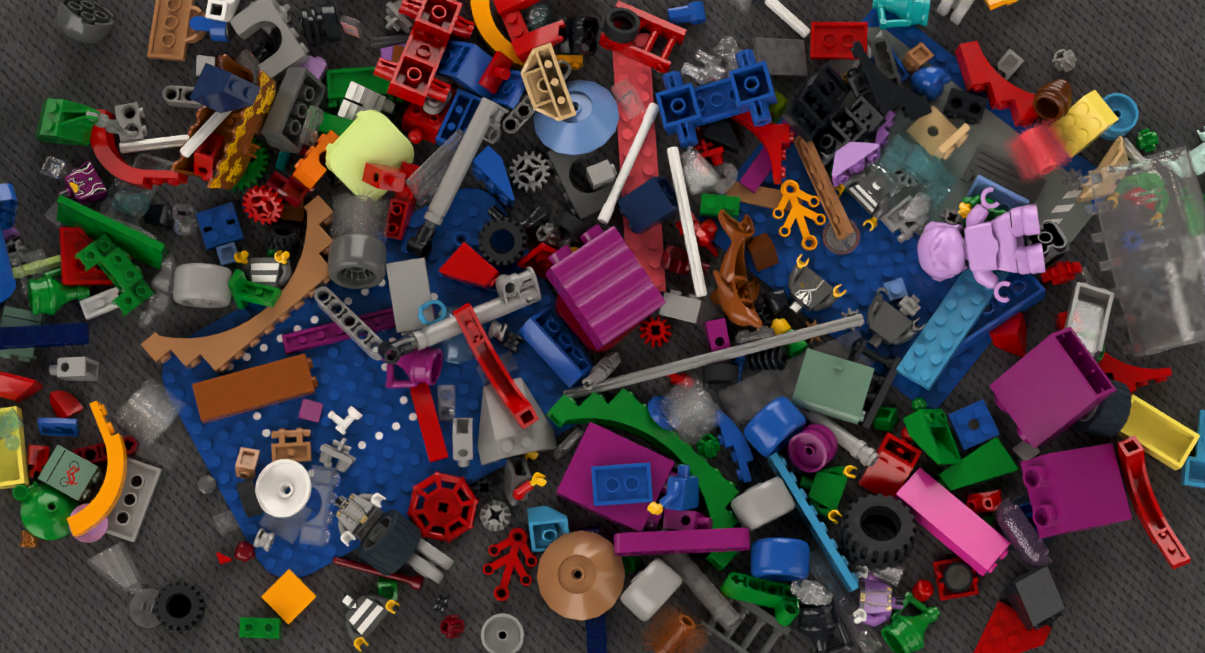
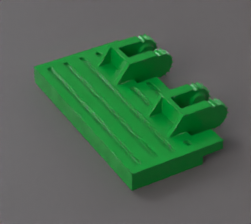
(340, 79)

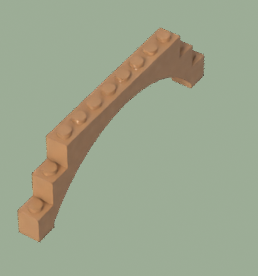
(227, 346)

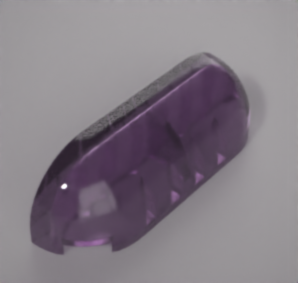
(1022, 534)

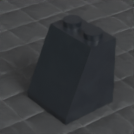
(1035, 598)

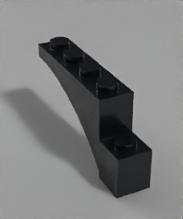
(886, 92)

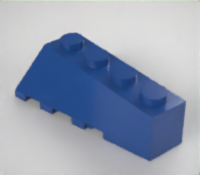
(555, 346)

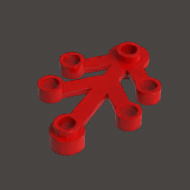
(511, 561)

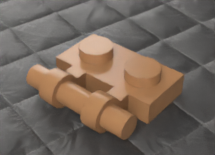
(296, 451)

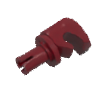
(677, 261)

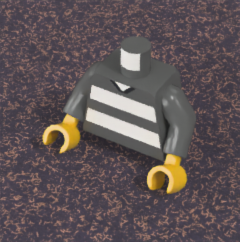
(870, 193)
(267, 271)
(366, 616)

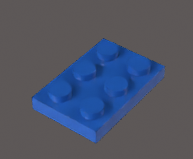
(622, 484)

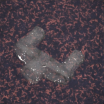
(709, 73)

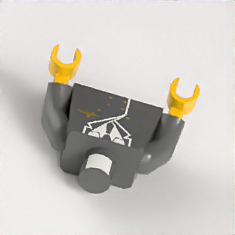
(810, 289)

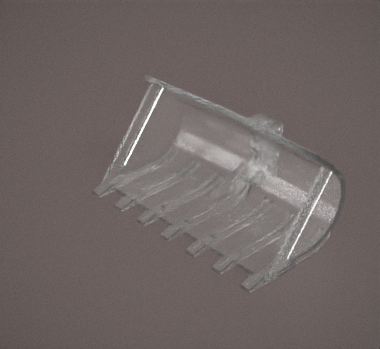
(1155, 247)

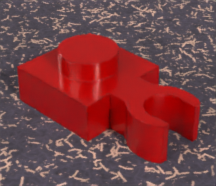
(37, 457)

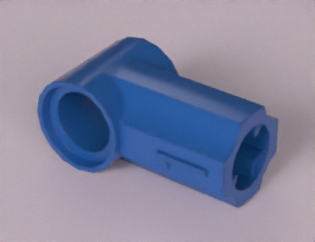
(691, 13)

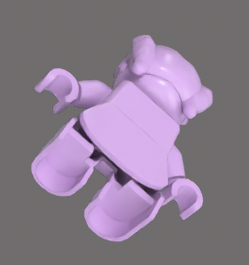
(986, 245)

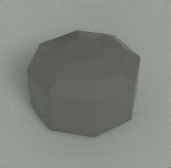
(207, 484)

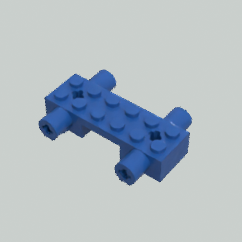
(716, 99)

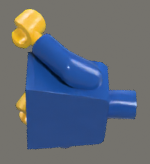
(681, 492)

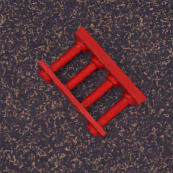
(657, 27)

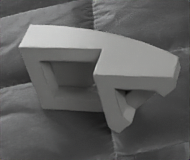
(1009, 64)

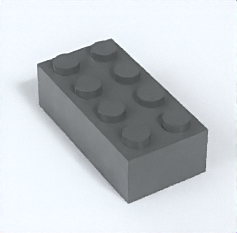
(291, 107)

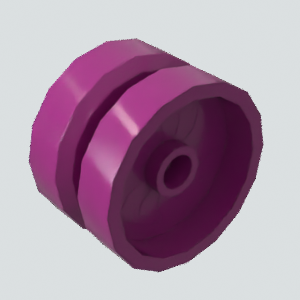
(812, 447)

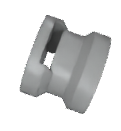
(497, 330)
(264, 540)

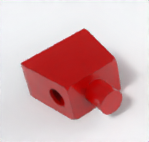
(203, 162)
(389, 178)

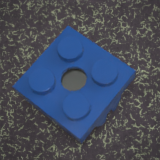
(973, 424)

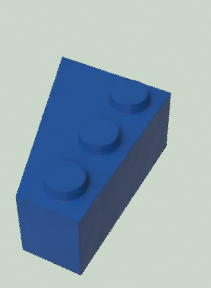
(458, 116)

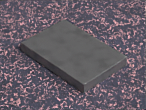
(782, 56)

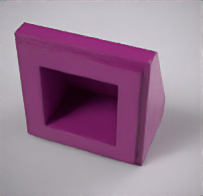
(310, 410)

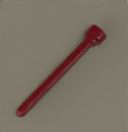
(415, 581)

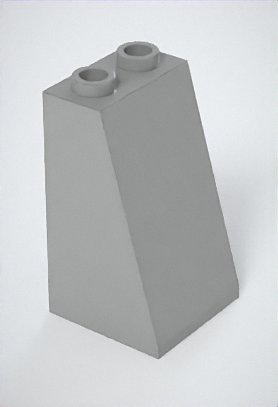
(408, 292)

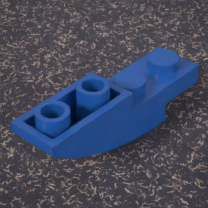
(732, 437)

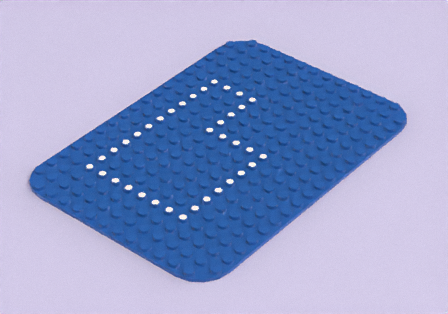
(388, 434)

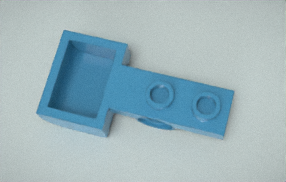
(1194, 467)

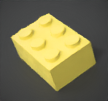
(1084, 123)

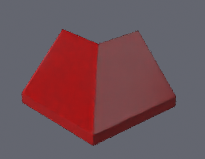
(538, 260)
(17, 387)

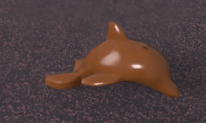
(733, 290)

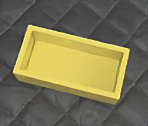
(1159, 434)
(13, 463)

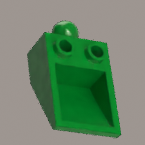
(932, 433)

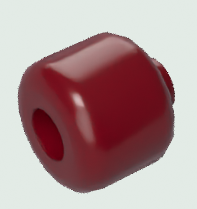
(244, 551)

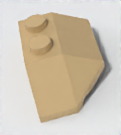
(546, 84)
(1115, 155)

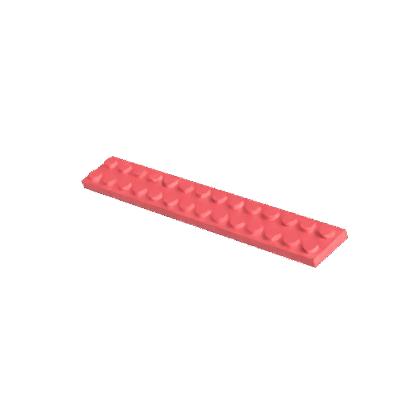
(649, 245)

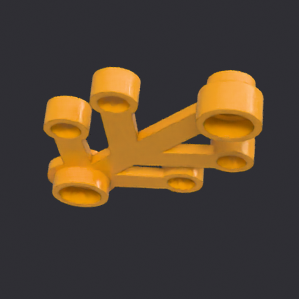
(797, 211)

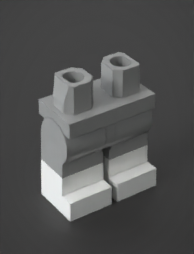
(370, 99)

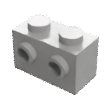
(682, 307)

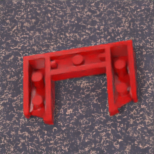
(521, 38)

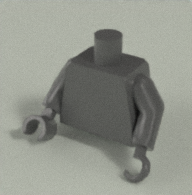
(888, 323)

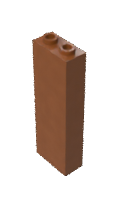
(255, 388)

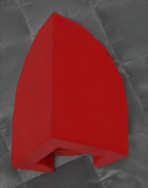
(64, 404)

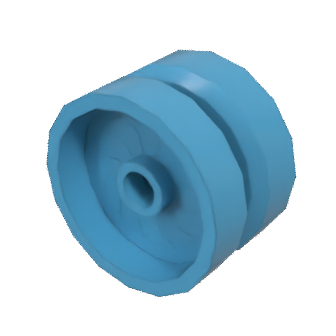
(1125, 110)

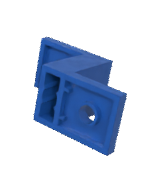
(467, 64)

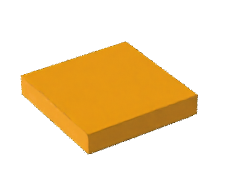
(288, 596)

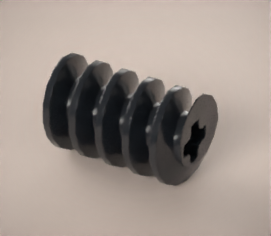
(768, 359)

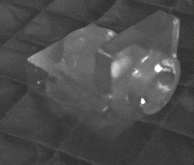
(56, 168)

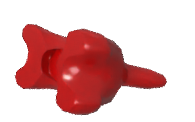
(704, 233)

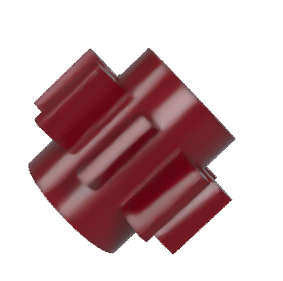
(452, 626)

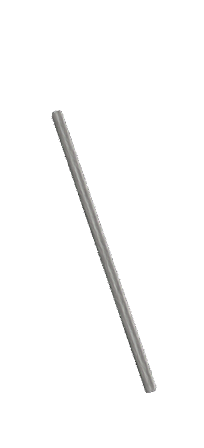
(718, 356)

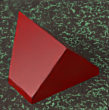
(1011, 335)

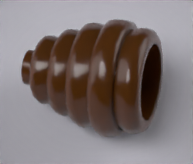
(1053, 100)

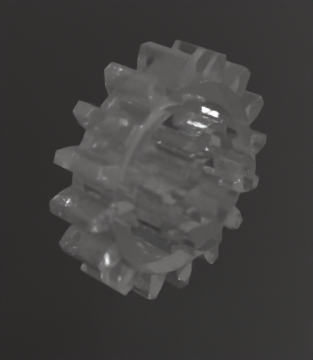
(811, 592)

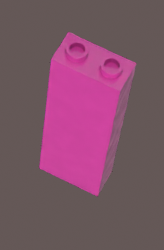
(953, 522)

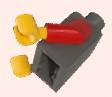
(518, 478)

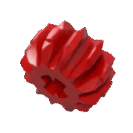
(663, 331)

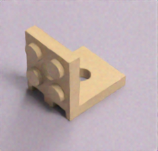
(945, 141)

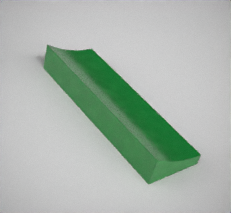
(95, 225)

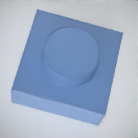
(226, 253)
(896, 289)

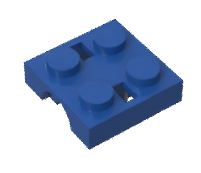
(221, 231)

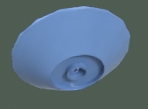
(587, 130)

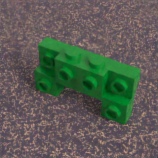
(119, 270)

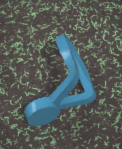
(422, 317)

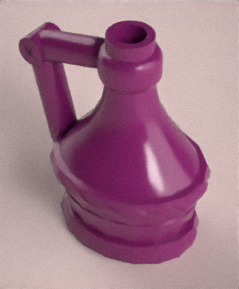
(420, 367)

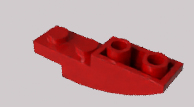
(401, 207)

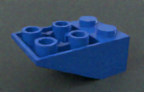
(491, 169)

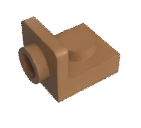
(917, 58)
(247, 463)

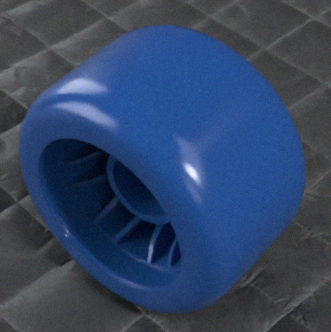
(774, 426)
(780, 559)

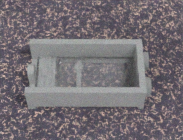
(1089, 315)

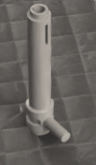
(857, 448)

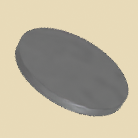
(142, 608)

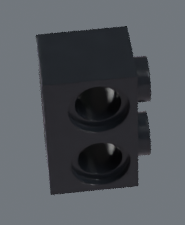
(966, 101)

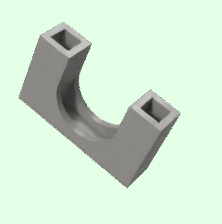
(291, 51)

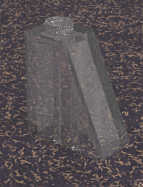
(118, 568)

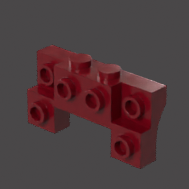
(292, 189)

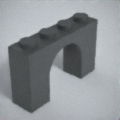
(584, 204)

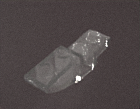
(163, 285)

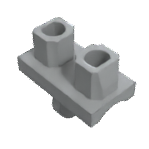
(397, 20)
(329, 452)

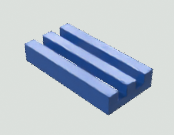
(58, 426)

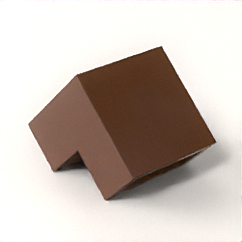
(294, 214)
(762, 252)

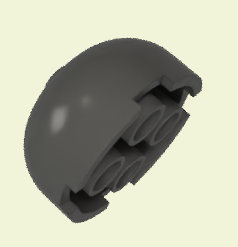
(79, 24)

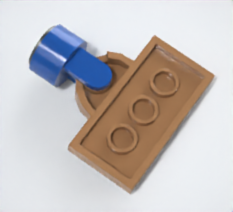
(181, 23)

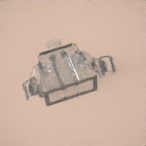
(699, 174)

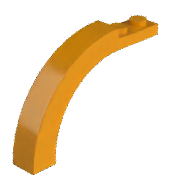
(496, 42)
(114, 481)

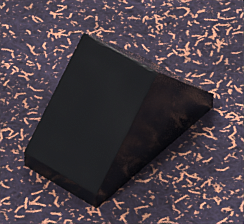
(161, 215)

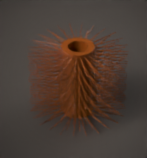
(674, 636)

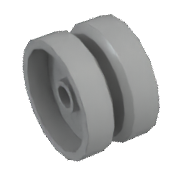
(960, 9)
(429, 560)
(498, 624)

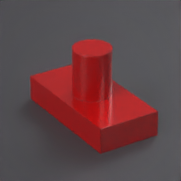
(496, 72)

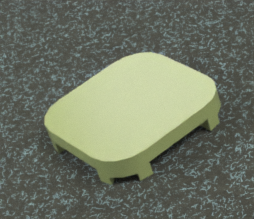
(369, 140)

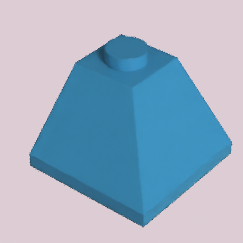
(545, 526)

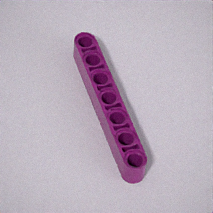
(681, 541)

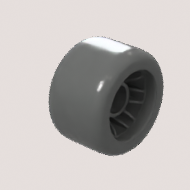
(357, 261)

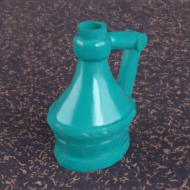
(908, 11)

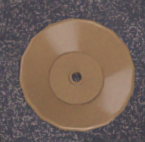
(600, 578)

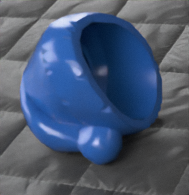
(929, 81)

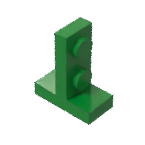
(246, 291)

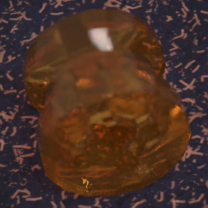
(28, 540)

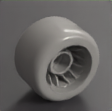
(202, 285)
(762, 504)
(651, 589)

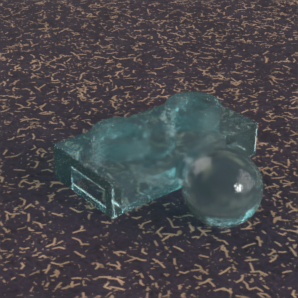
(8, 423)

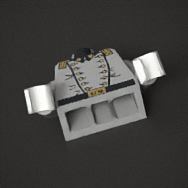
(358, 515)

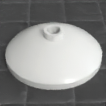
(274, 482)

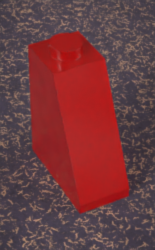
(469, 268)

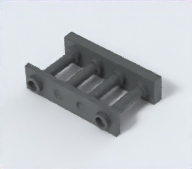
(762, 619)

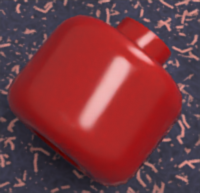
(922, 590)

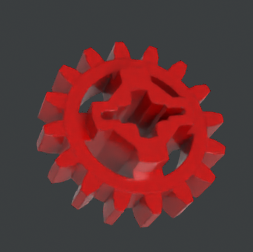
(263, 204)
(1061, 273)

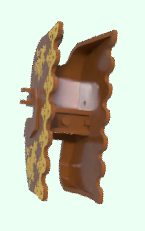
(239, 127)

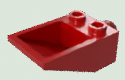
(423, 125)
(891, 468)

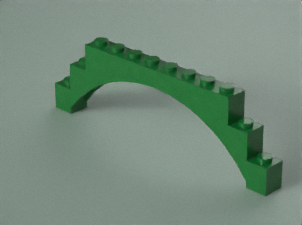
(632, 416)

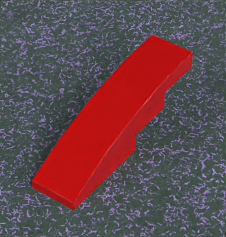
(428, 422)

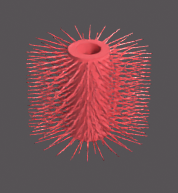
(1038, 151)

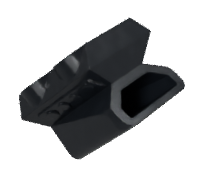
(578, 35)
(1053, 242)

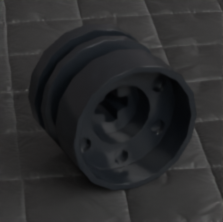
(321, 24)

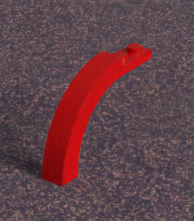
(109, 156)
(493, 368)
(1146, 506)

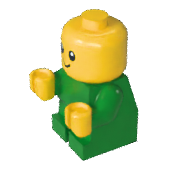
(794, 349)

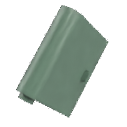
(831, 390)

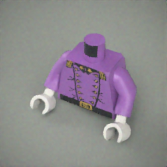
(875, 599)

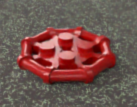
(431, 506)

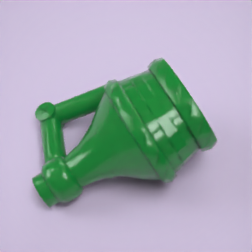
(49, 295)
(907, 633)

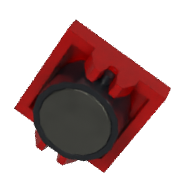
(955, 579)

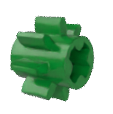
(1146, 140)
(708, 446)

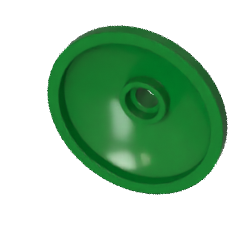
(44, 522)

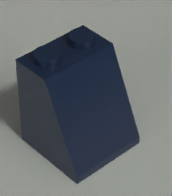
(223, 90)
(649, 205)

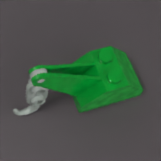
(73, 122)

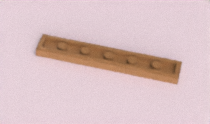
(824, 188)

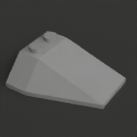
(502, 436)

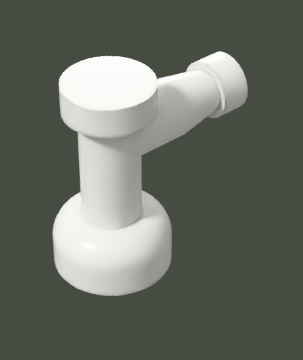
(342, 424)

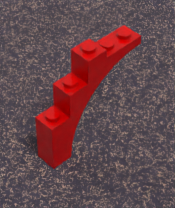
(1001, 94)
(774, 139)
(1123, 372)

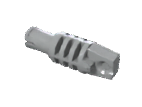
(602, 370)

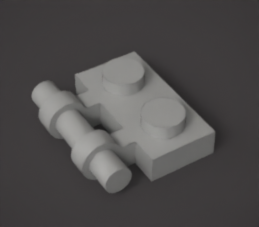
(894, 221)

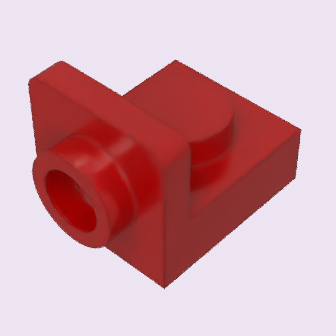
(675, 379)

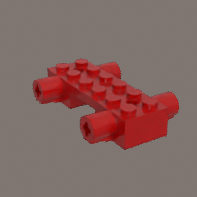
(415, 72)

